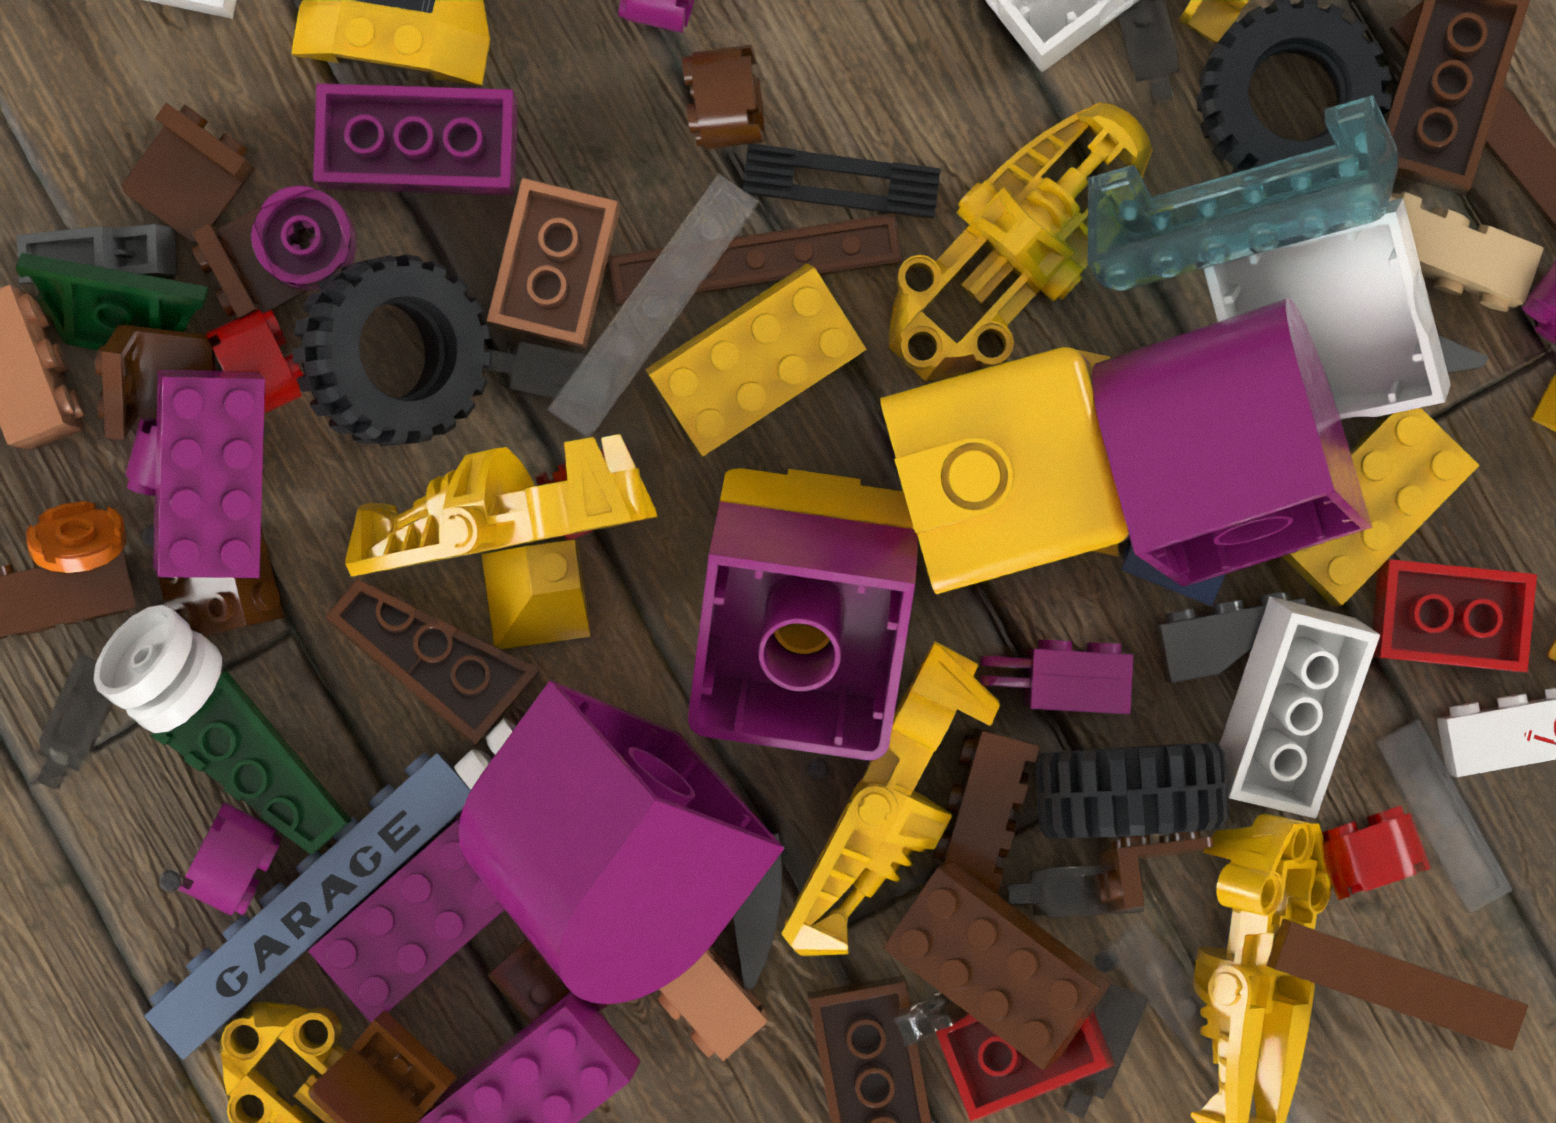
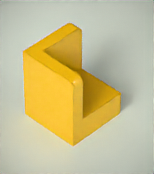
(1212, 17)

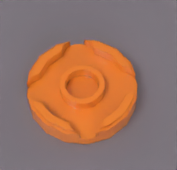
(76, 537)

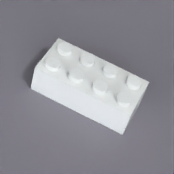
(1295, 706)

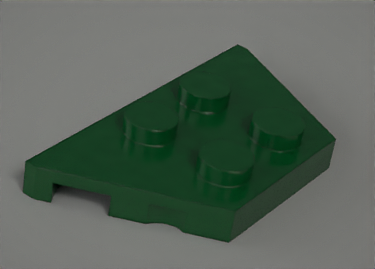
(93, 300)

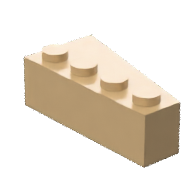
(1478, 261)

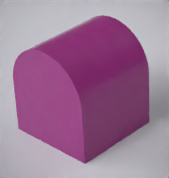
(1227, 446)
(611, 845)

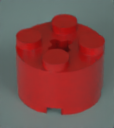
(253, 346)
(1373, 854)

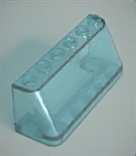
(1246, 213)

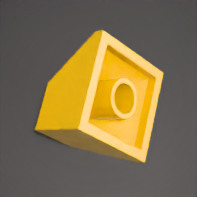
(536, 594)

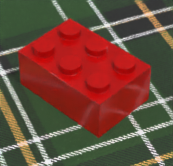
(1454, 615)
(998, 1076)

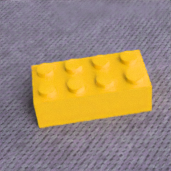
(755, 359)
(1404, 475)

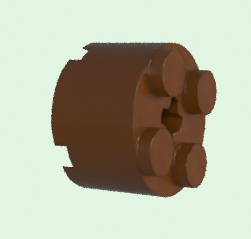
(726, 97)

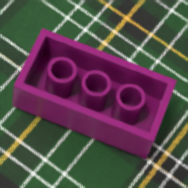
(415, 139)
(208, 474)
(407, 927)
(545, 1073)

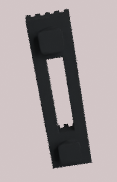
(911, 187)

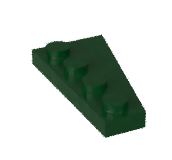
(257, 765)

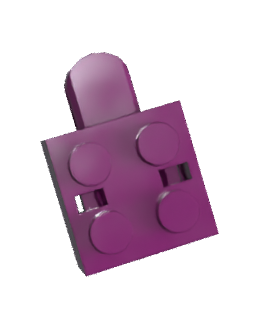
(1068, 678)

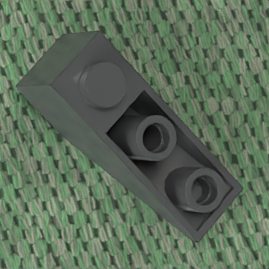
(1210, 643)

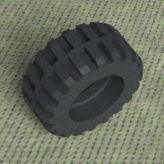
(1274, 30)
(450, 339)
(1132, 791)

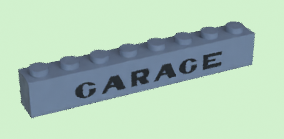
(310, 905)

